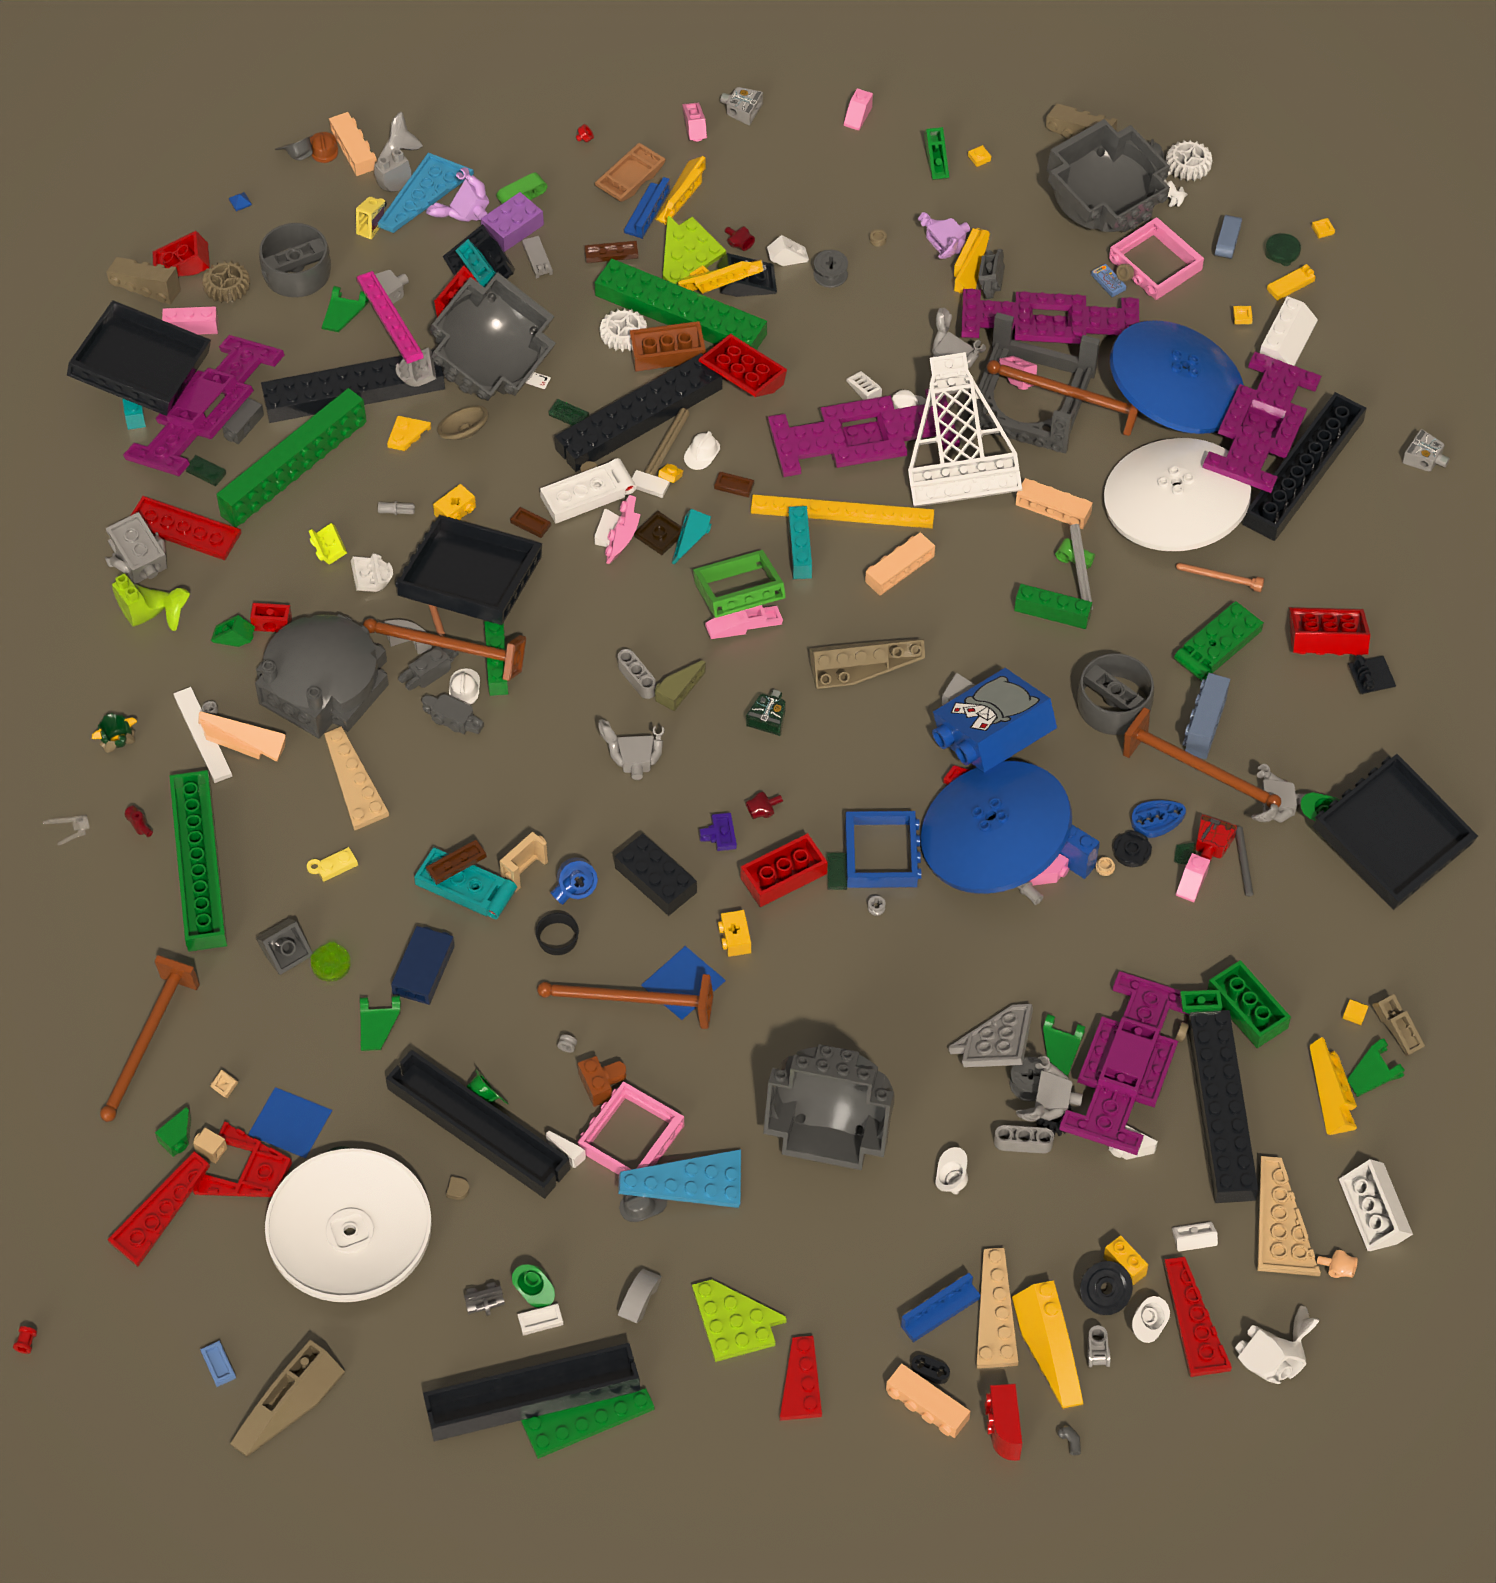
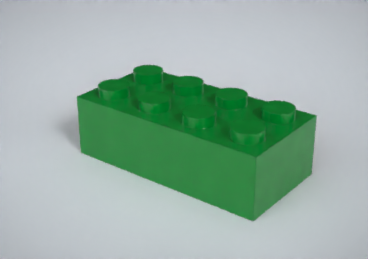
(1250, 1004)

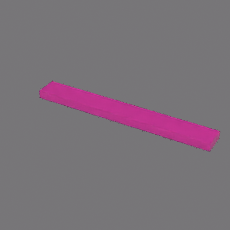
(390, 317)

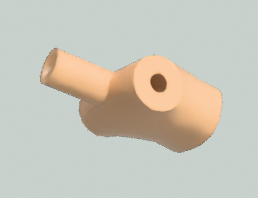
(1340, 1264)

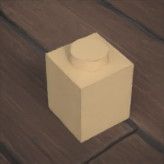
(209, 1145)

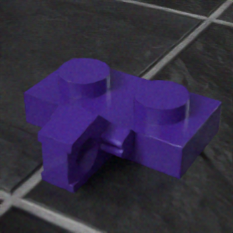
(720, 832)

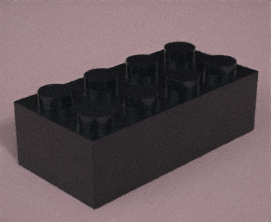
(655, 874)

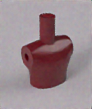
(740, 239)
(762, 806)
(138, 821)

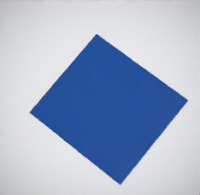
(682, 976)
(290, 1122)

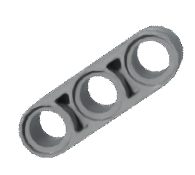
(636, 673)
(1032, 1145)

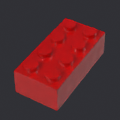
(784, 870)

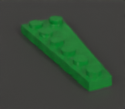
(566, 1427)

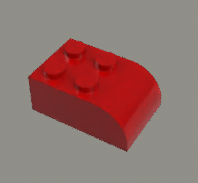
(1004, 1420)

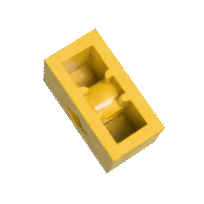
(455, 503)
(735, 943)
(1123, 1254)

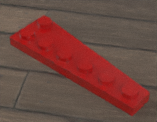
(150, 1220)
(1198, 1336)

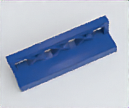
(940, 1308)

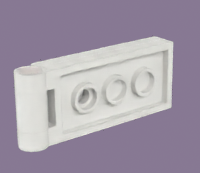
(587, 490)

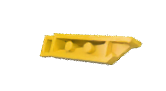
(684, 187)
(969, 260)
(1333, 1089)

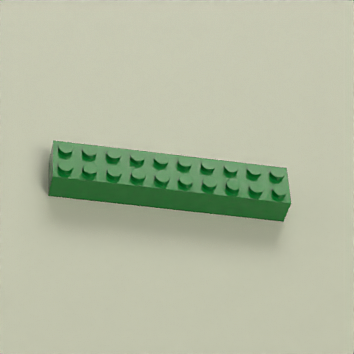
(676, 304)
(291, 458)
(198, 861)

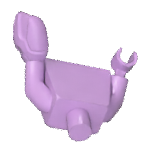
(468, 203)
(945, 235)

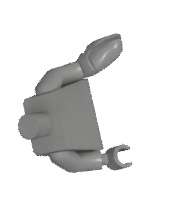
(948, 344)
(632, 753)
(1282, 788)
(1053, 1094)

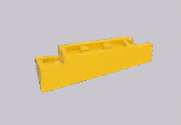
(717, 278)

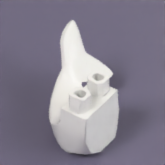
(1273, 1356)

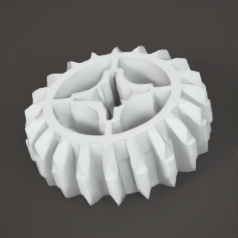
(1189, 160)
(617, 326)

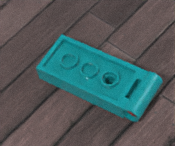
(491, 890)

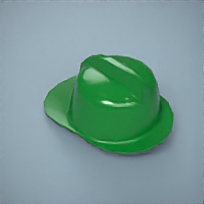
(1314, 803)
(482, 1088)
(533, 1285)

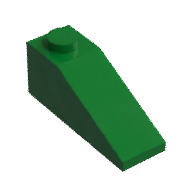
(936, 153)

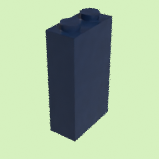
(423, 965)

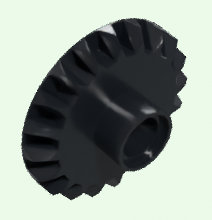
(1118, 1290)

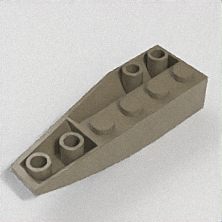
(861, 661)
(289, 1398)

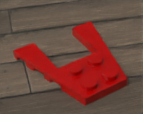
(261, 1174)

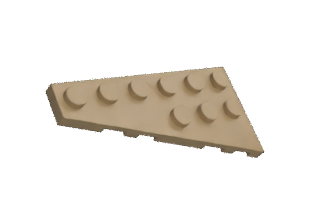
(1281, 1230)

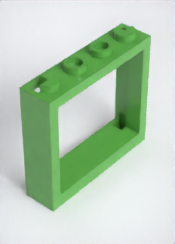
(741, 599)

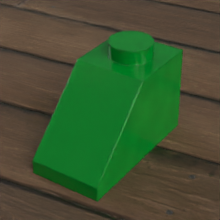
(233, 632)
(1201, 1001)
(175, 1133)

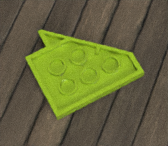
(687, 249)
(734, 1321)

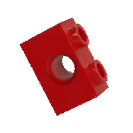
(270, 617)

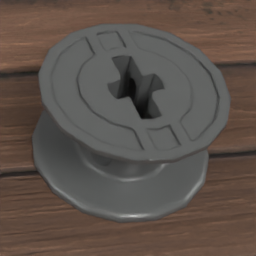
(830, 277)
(1020, 1082)

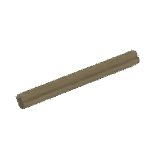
(667, 441)

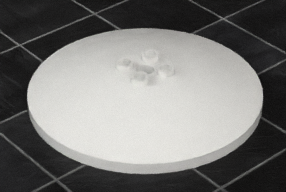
(1170, 516)
(340, 1193)

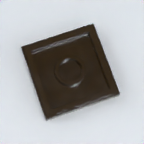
(659, 532)

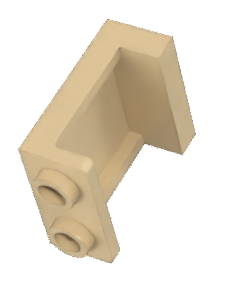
(522, 856)

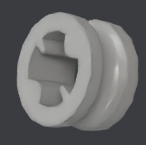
(881, 903)
(567, 1043)

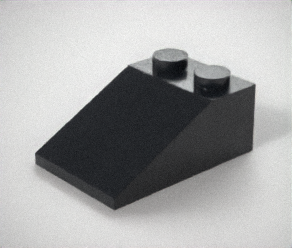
(757, 284)

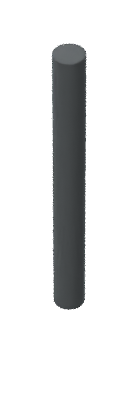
(1244, 861)

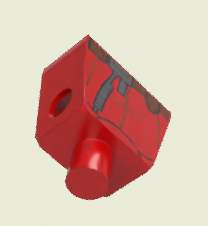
(1214, 837)

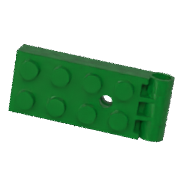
(1219, 641)

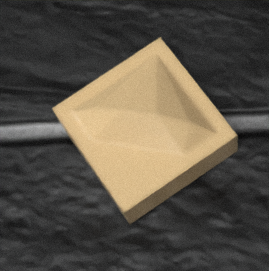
(224, 1084)

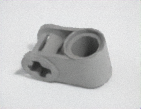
(1098, 1351)

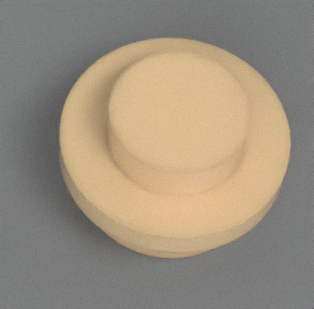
(1105, 866)

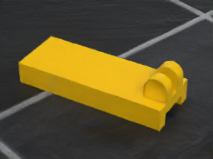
(1291, 282)

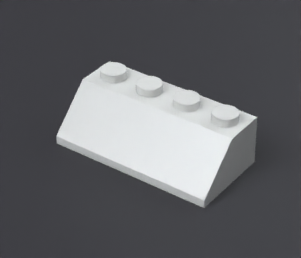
(1289, 332)
(1375, 1206)

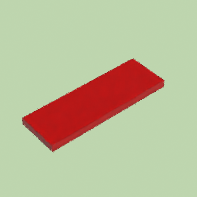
(188, 528)

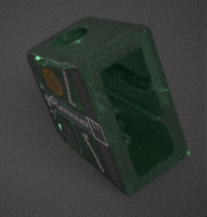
(767, 713)

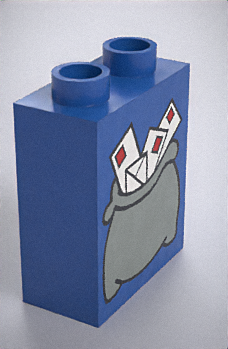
(994, 720)

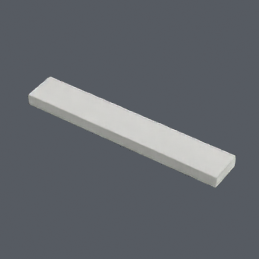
(209, 750)

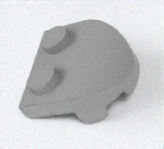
(419, 371)

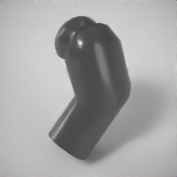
(1074, 1439)

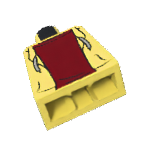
(368, 216)

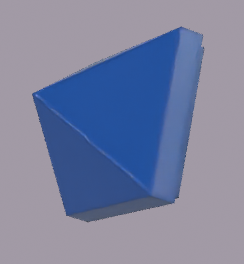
(240, 201)

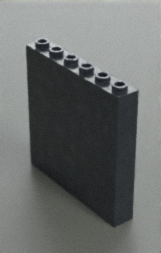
(138, 358)
(469, 569)
(1394, 830)

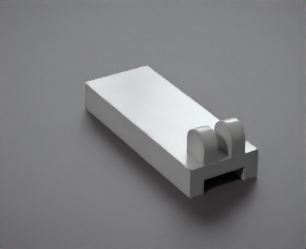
(537, 256)

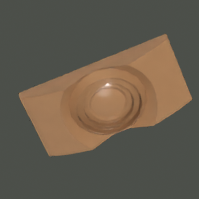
(630, 172)

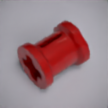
(25, 1340)

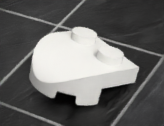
(371, 573)

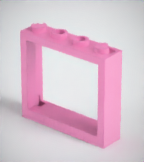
(1173, 242)
(675, 1121)

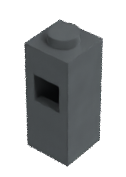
(243, 421)

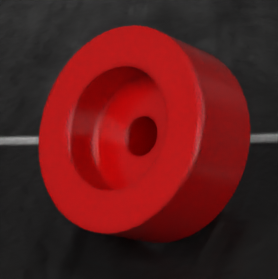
(584, 133)

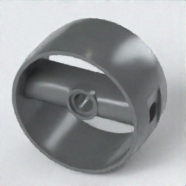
(304, 247)
(1100, 677)

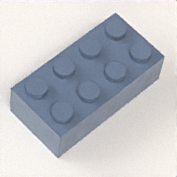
(1206, 715)

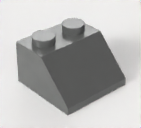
(284, 946)

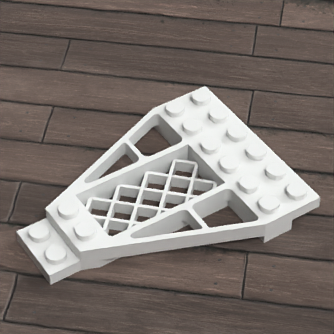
(960, 478)

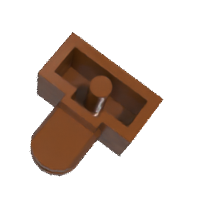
(598, 1078)

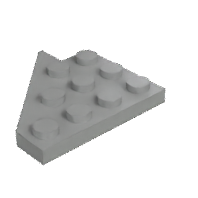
(998, 1040)

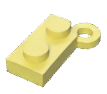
(333, 865)

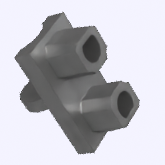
(485, 1299)

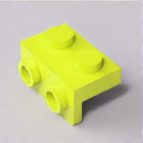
(328, 544)

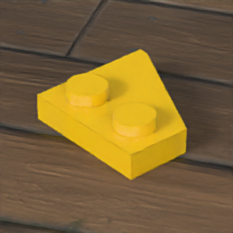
(406, 432)

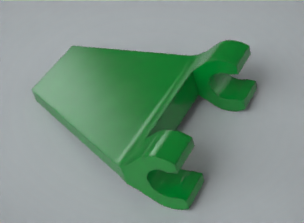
(342, 310)
(377, 1023)
(1061, 1046)
(1373, 1070)

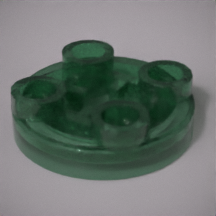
(1283, 248)

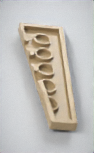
(357, 788)
(996, 1324)

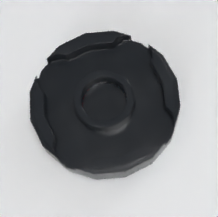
(1132, 849)

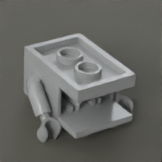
(136, 549)

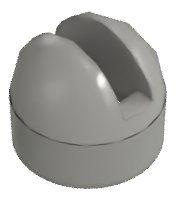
(207, 708)

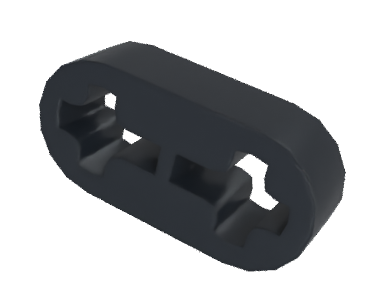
(930, 1369)

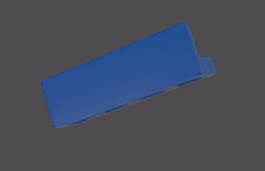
(647, 208)

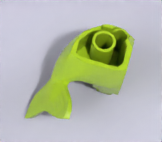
(143, 604)

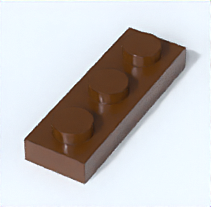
(615, 250)
(456, 862)

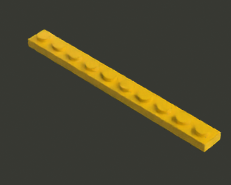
(845, 511)

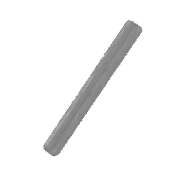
(1080, 562)

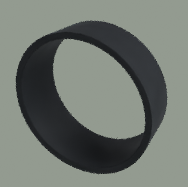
(557, 918)

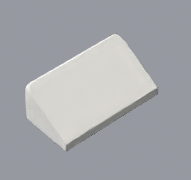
(607, 522)
(1195, 1236)

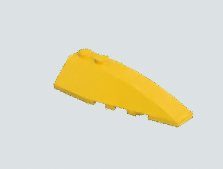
(1047, 1337)

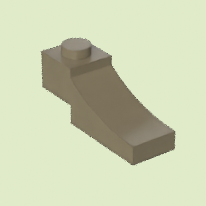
(1399, 1024)

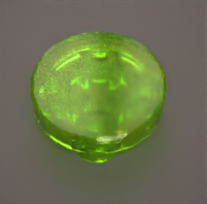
(330, 962)

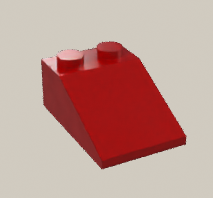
(187, 254)

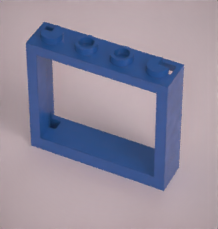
(887, 879)

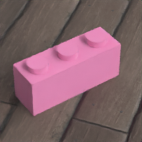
(194, 319)

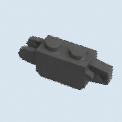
(991, 272)
(428, 668)
(452, 713)

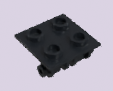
(1371, 674)

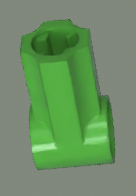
(1066, 554)

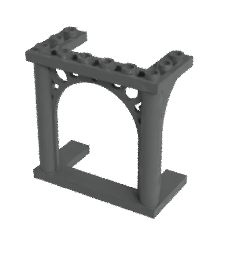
(1062, 421)

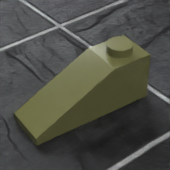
(678, 685)

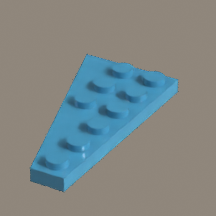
(426, 186)
(700, 1180)

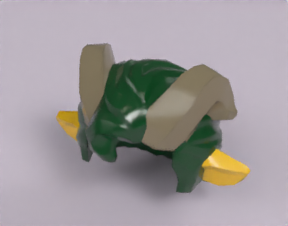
(115, 732)

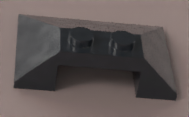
(489, 248)

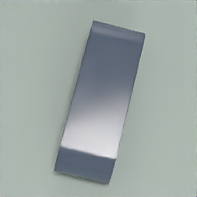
(1228, 236)

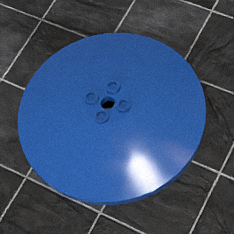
(1151, 375)
(1001, 852)

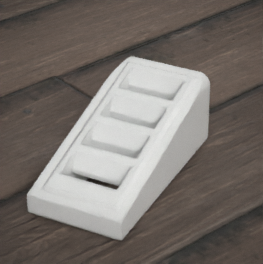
(876, 390)
(572, 1151)

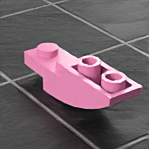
(623, 531)
(739, 622)

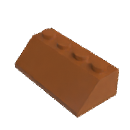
(666, 345)

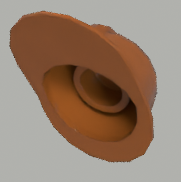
(324, 147)

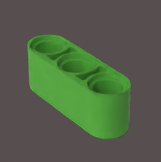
(529, 186)

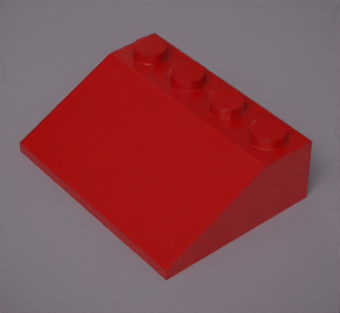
(745, 366)
(1329, 631)

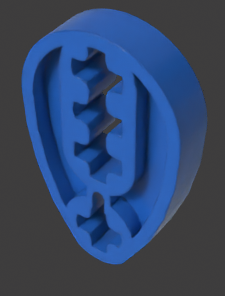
(1162, 809)

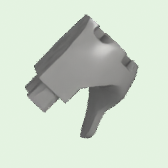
(392, 167)

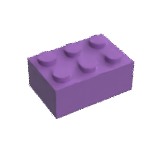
(513, 220)

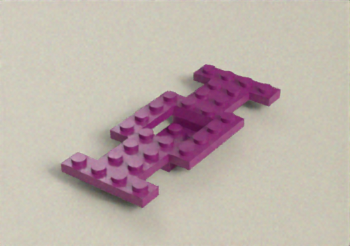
(1046, 328)
(187, 415)
(1268, 424)
(858, 442)
(1120, 1060)

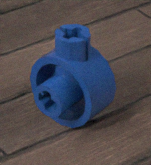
(568, 886)

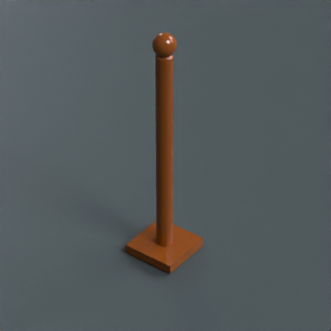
(994, 367)
(512, 656)
(1139, 733)
(175, 974)
(702, 1001)

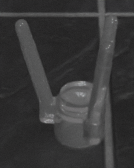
(79, 823)

